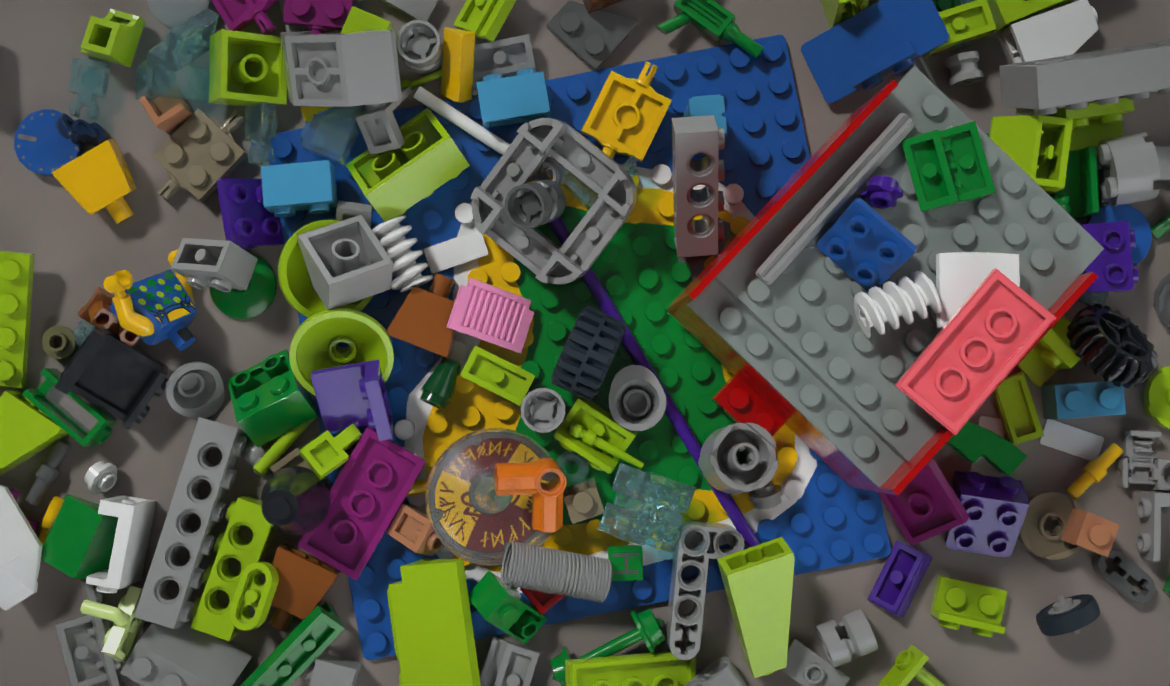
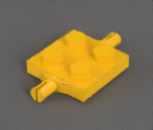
(627, 114)

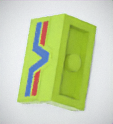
(965, 25)

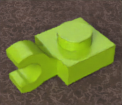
(328, 452)

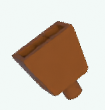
(425, 317)
(301, 585)

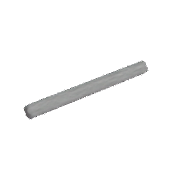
(834, 199)

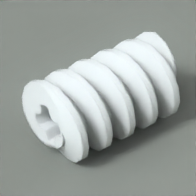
(404, 260)
(896, 301)

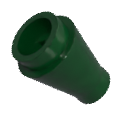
(441, 384)

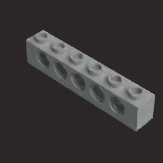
(154, 601)

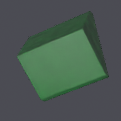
(79, 539)

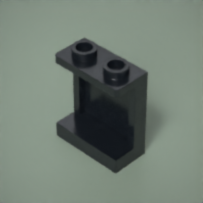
(114, 376)

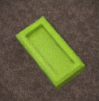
(1017, 409)

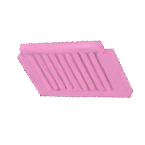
(491, 315)

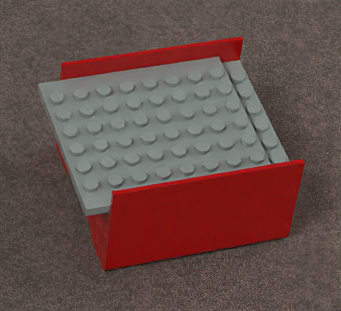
(798, 340)

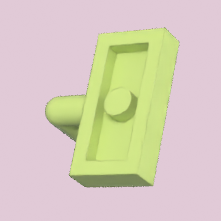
(126, 628)

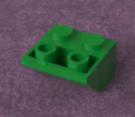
(270, 399)

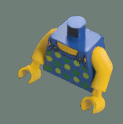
(155, 306)

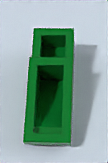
(979, 442)

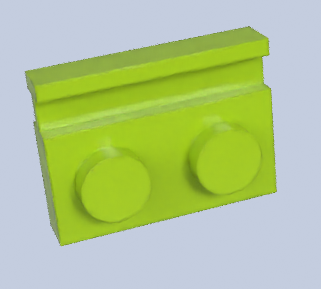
(484, 17)

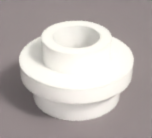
(101, 477)

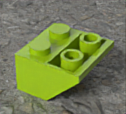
(1036, 145)

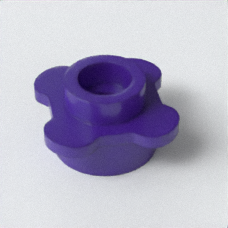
(882, 192)

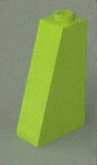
(760, 600)

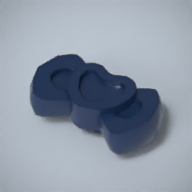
(80, 130)

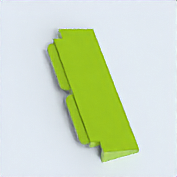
(433, 624)

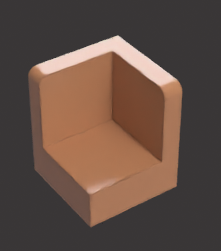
(167, 112)

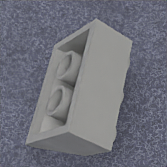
(185, 658)

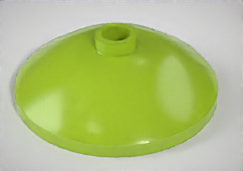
(296, 280)
(318, 337)

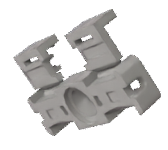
(1141, 462)

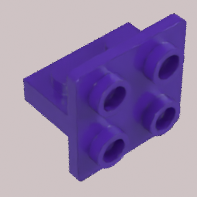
(244, 214)

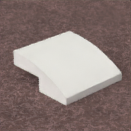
(961, 274)

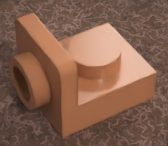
(414, 531)

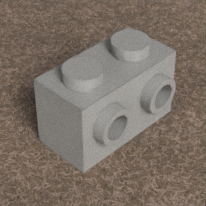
(214, 264)

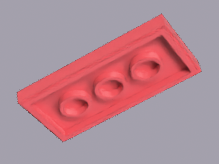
(975, 351)

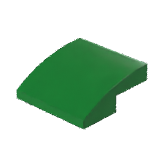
(948, 166)

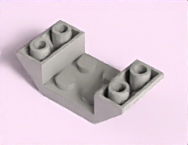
(341, 68)

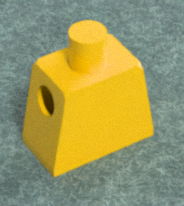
(99, 180)

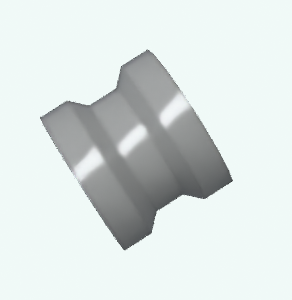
(964, 68)

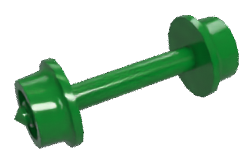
(647, 629)

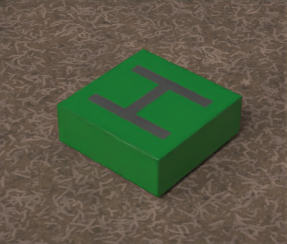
(626, 562)

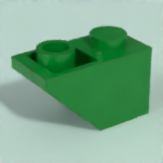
(506, 608)

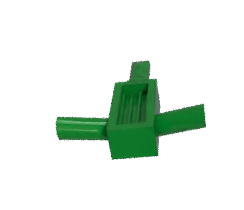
(711, 20)

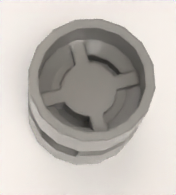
(420, 46)
(543, 410)
(857, 631)

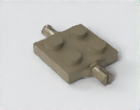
(200, 155)

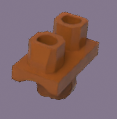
(99, 315)

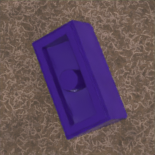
(900, 578)

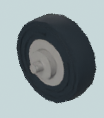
(1068, 615)

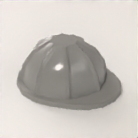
(195, 390)
(636, 398)

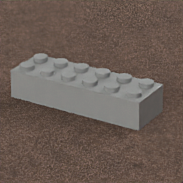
(1086, 78)

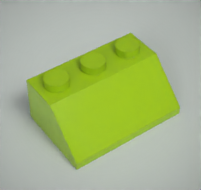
(411, 173)

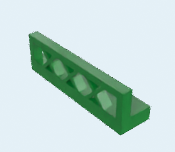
(298, 649)

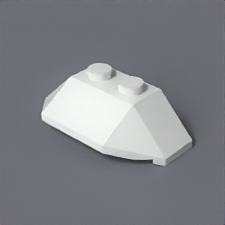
(18, 553)

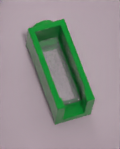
(73, 413)

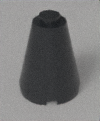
(295, 500)

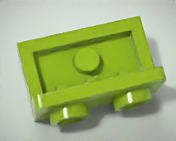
(601, 422)

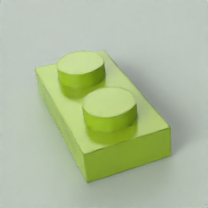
(497, 375)

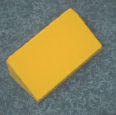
(457, 64)

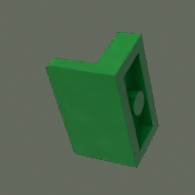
(1082, 183)

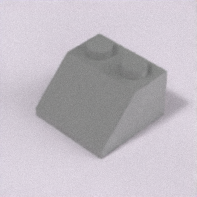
(346, 262)

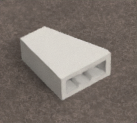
(1051, 33)

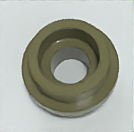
(68, 345)

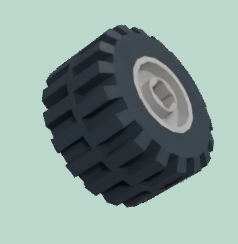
(588, 353)

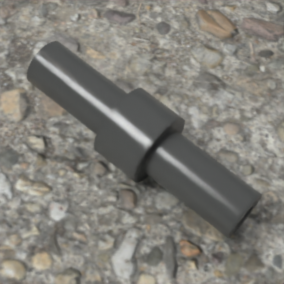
(47, 472)

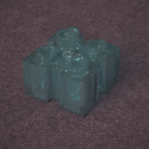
(647, 508)

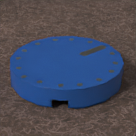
(41, 145)

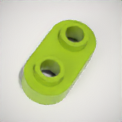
(255, 594)

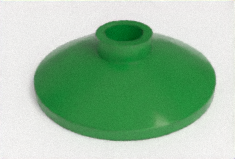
(253, 300)

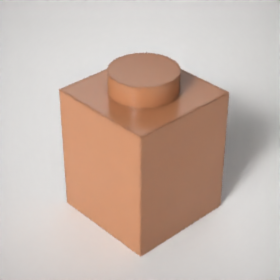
(1090, 532)

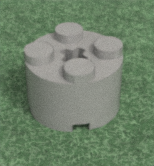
(1127, 169)
(757, 459)

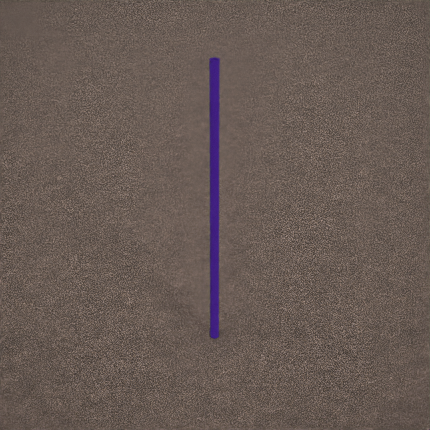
(671, 411)

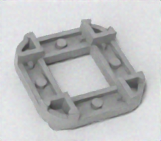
(584, 160)

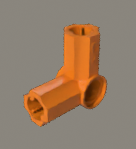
(546, 497)

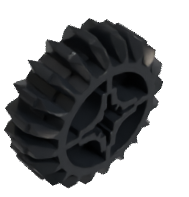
(1112, 346)

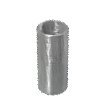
(547, 571)

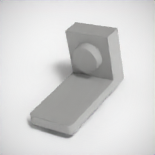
(380, 126)
(1149, 511)

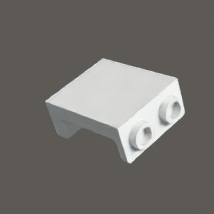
(129, 545)

